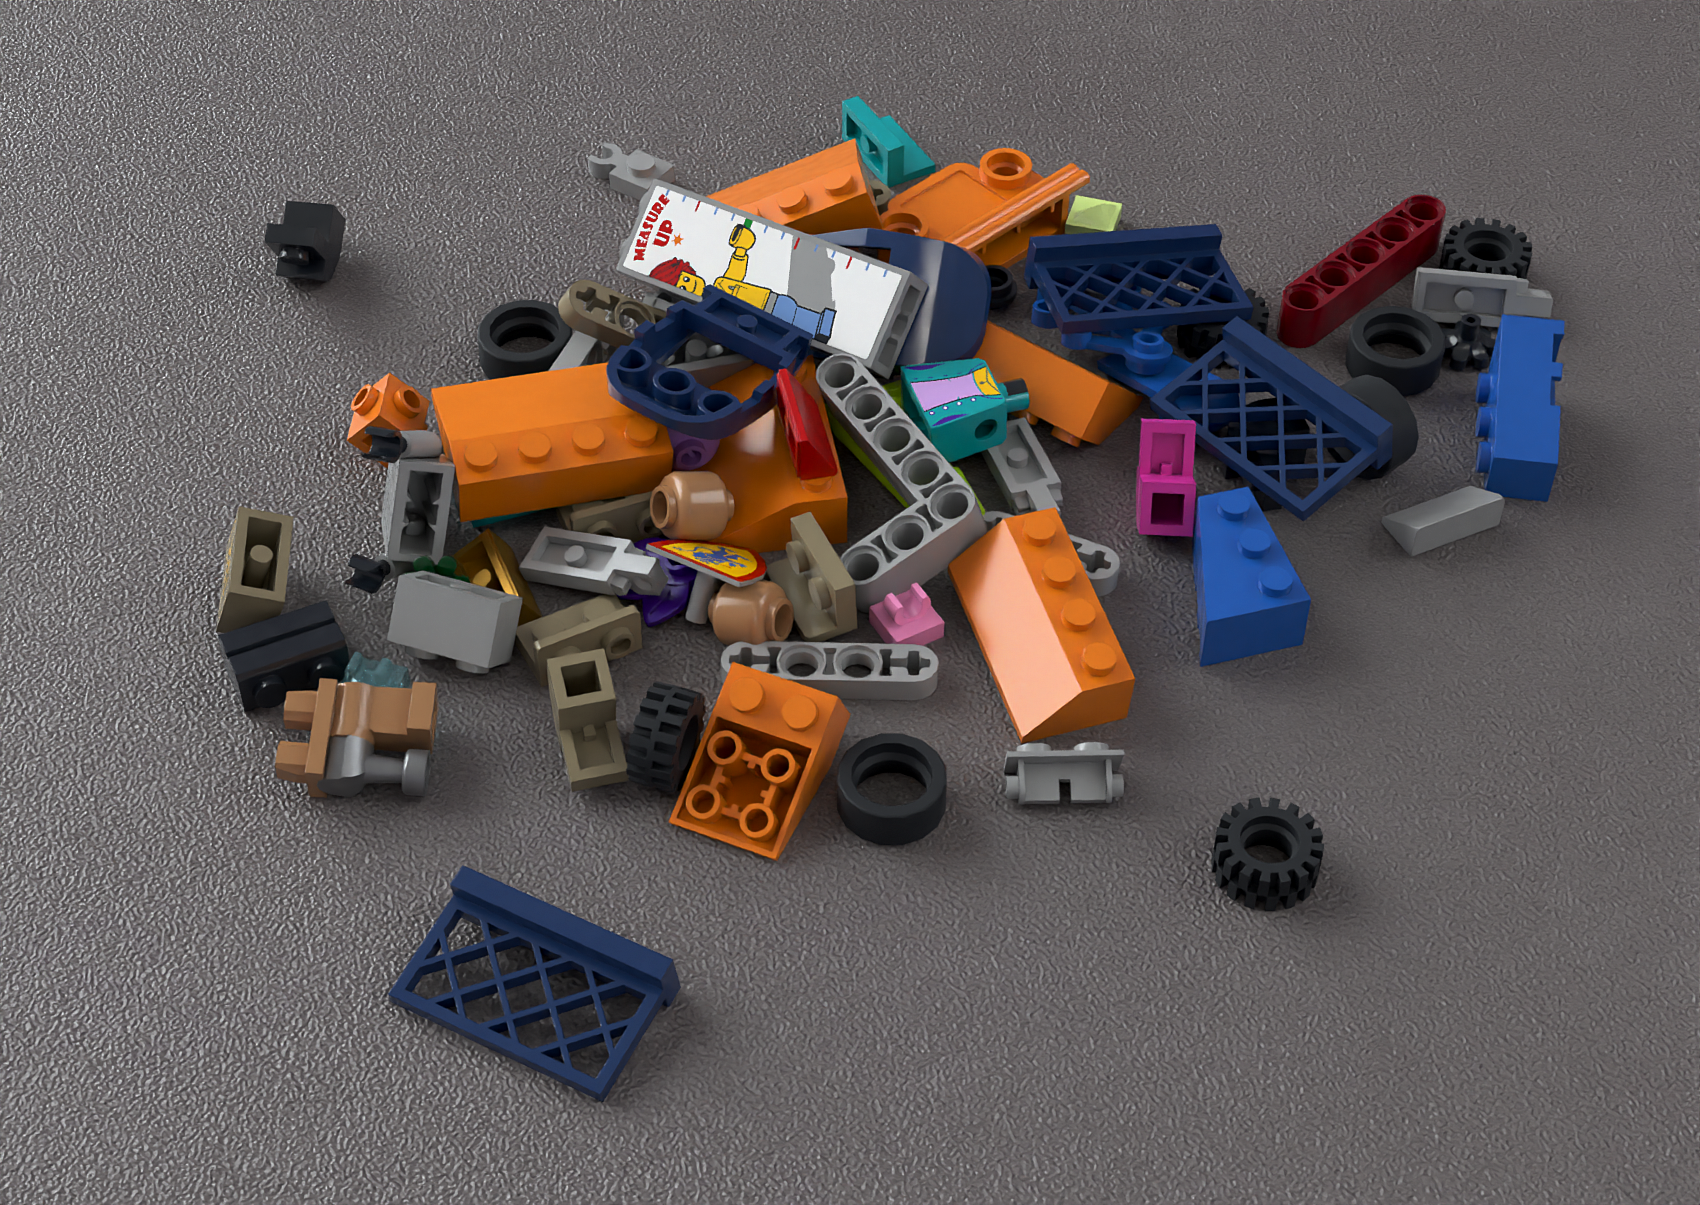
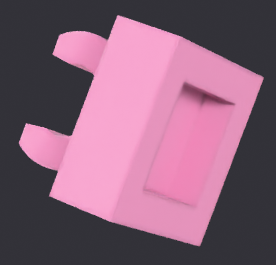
(907, 618)

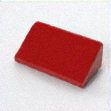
(803, 429)

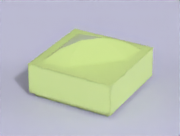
(1092, 216)

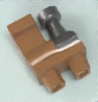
(348, 726)

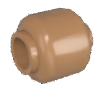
(691, 505)
(751, 613)

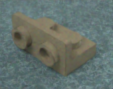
(614, 517)
(815, 583)
(578, 629)

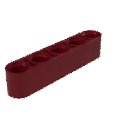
(1360, 271)

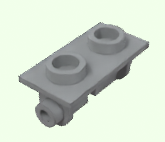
(1085, 768)

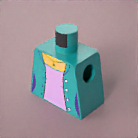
(960, 405)

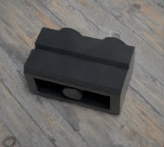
(284, 655)

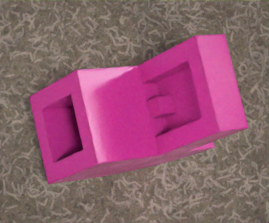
(1166, 478)

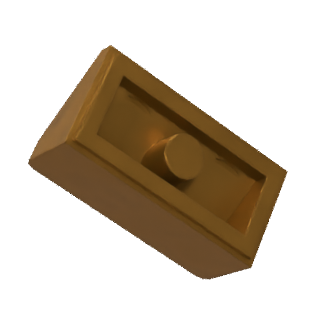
(494, 566)

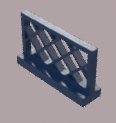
(1136, 259)
(1307, 397)
(571, 945)

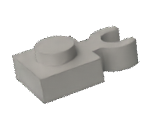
(630, 173)

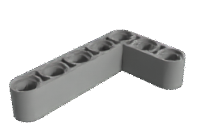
(917, 474)

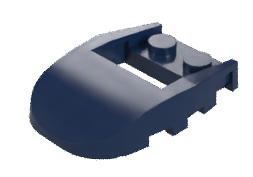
(955, 304)
(673, 394)

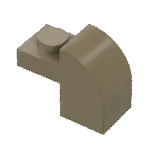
(586, 719)

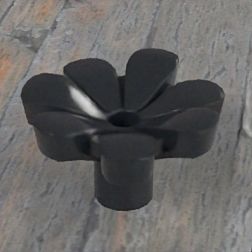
(1468, 343)

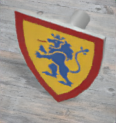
(715, 566)

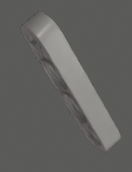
(831, 660)

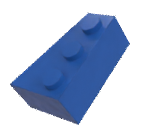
(1520, 409)
(1243, 581)

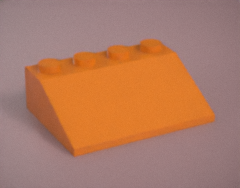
(811, 194)
(546, 442)
(763, 476)

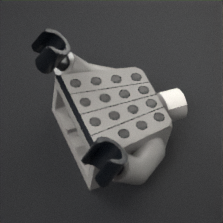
(413, 504)

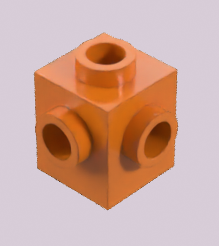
(388, 406)

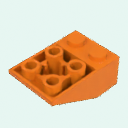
(760, 761)

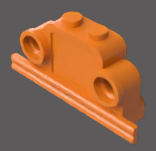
(988, 207)

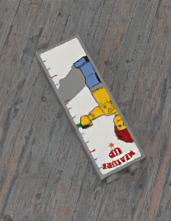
(821, 287)

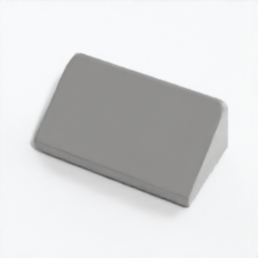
(1445, 519)

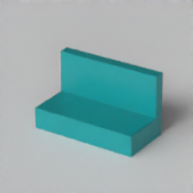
(883, 144)

